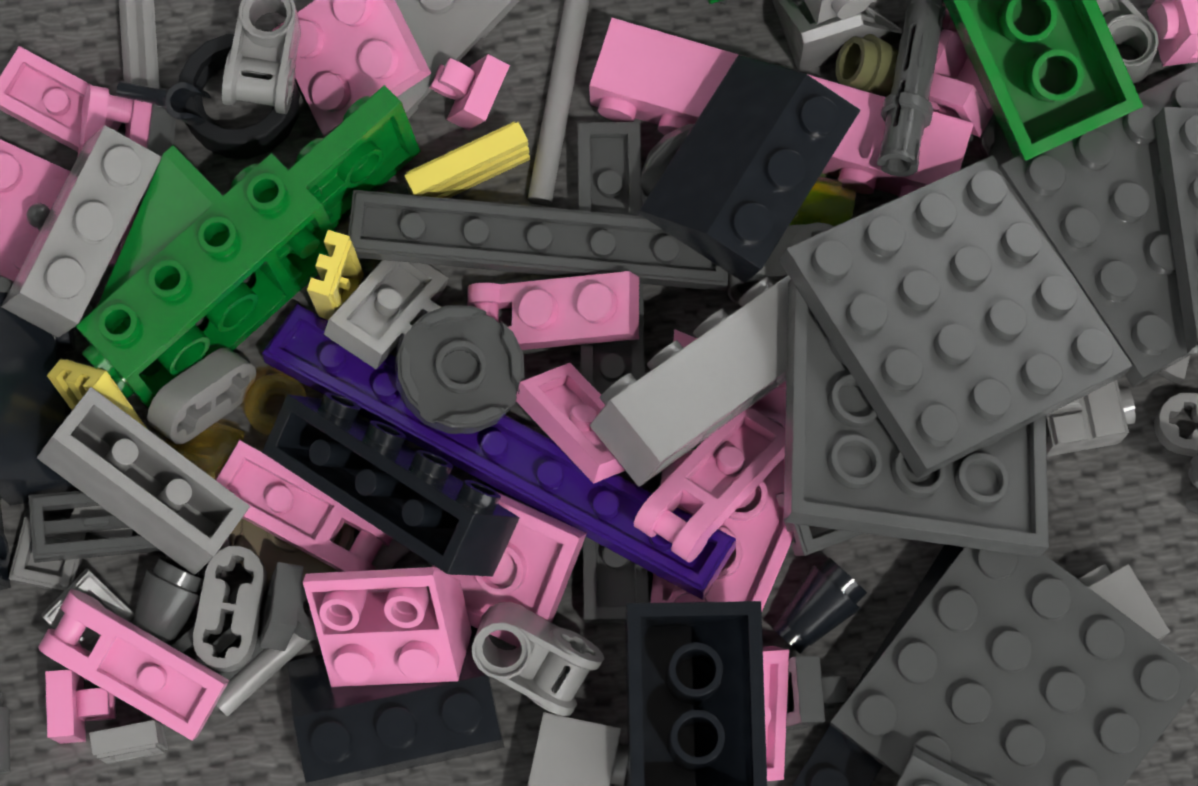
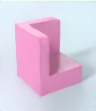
(956, 85)

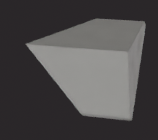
(820, 43)

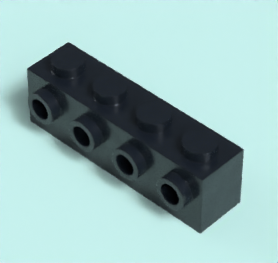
(390, 485)

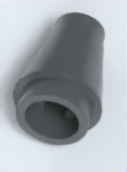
(167, 599)

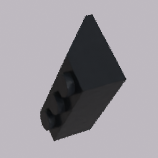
(749, 164)
(29, 407)
(695, 694)
(390, 727)

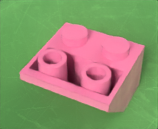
(389, 625)

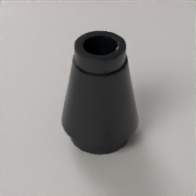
(819, 605)

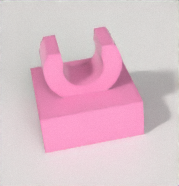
(471, 88)
(71, 705)

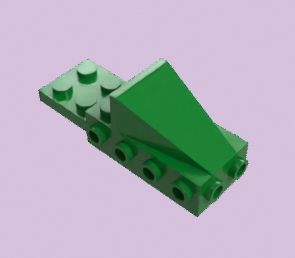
(198, 247)

